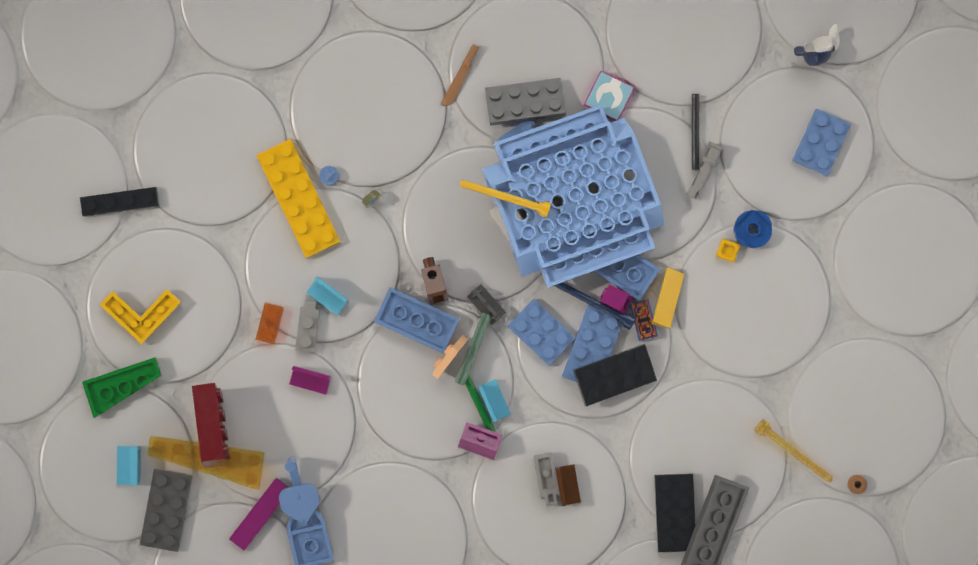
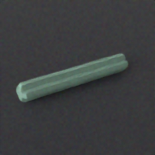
(473, 348)

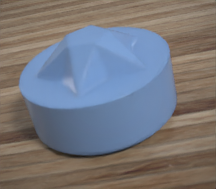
(329, 175)

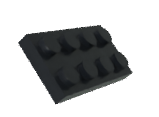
(615, 375)
(674, 511)

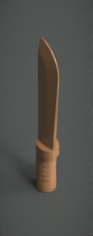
(460, 76)

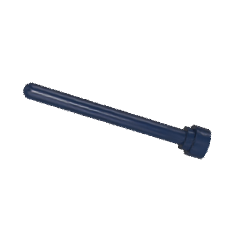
(626, 319)

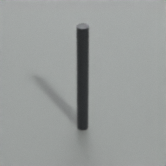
(695, 131)

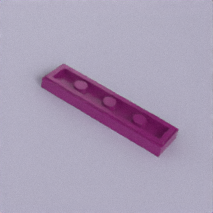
(258, 515)

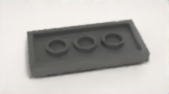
(525, 101)
(166, 510)

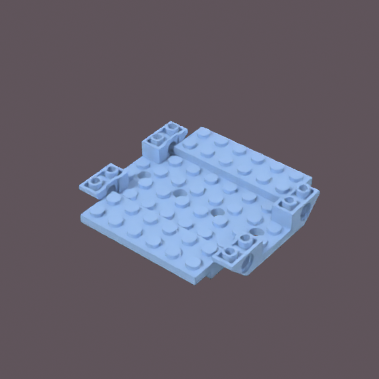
(588, 227)

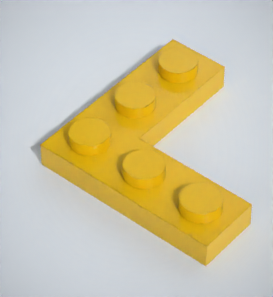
(141, 326)

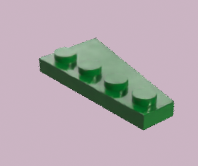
(113, 387)

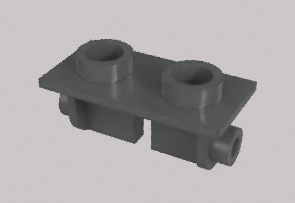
(486, 303)

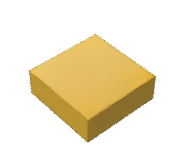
(727, 250)

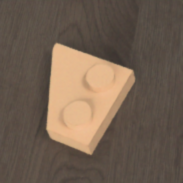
(451, 352)

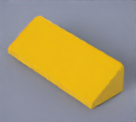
(667, 298)

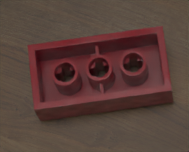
(210, 425)

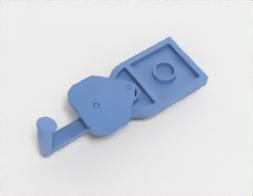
(307, 537)

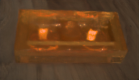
(269, 323)

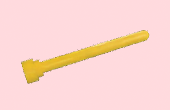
(541, 207)

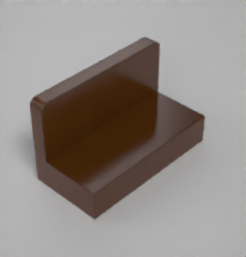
(568, 484)

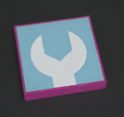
(610, 93)

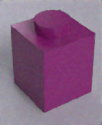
(616, 298)

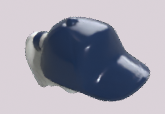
(820, 49)

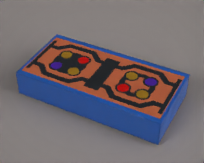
(644, 319)

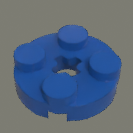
(752, 218)

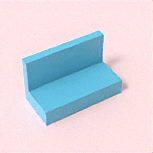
(327, 296)
(494, 400)
(128, 465)

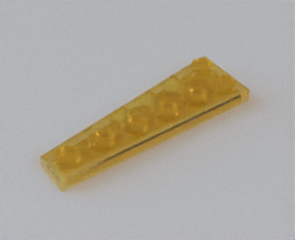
(243, 467)

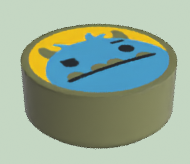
(371, 198)

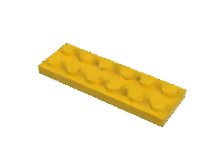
(298, 198)

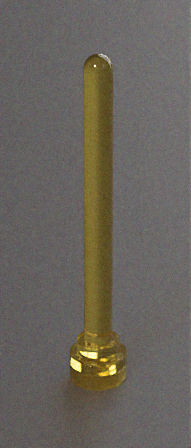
(764, 429)

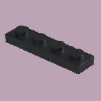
(119, 201)

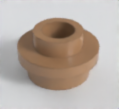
(851, 482)

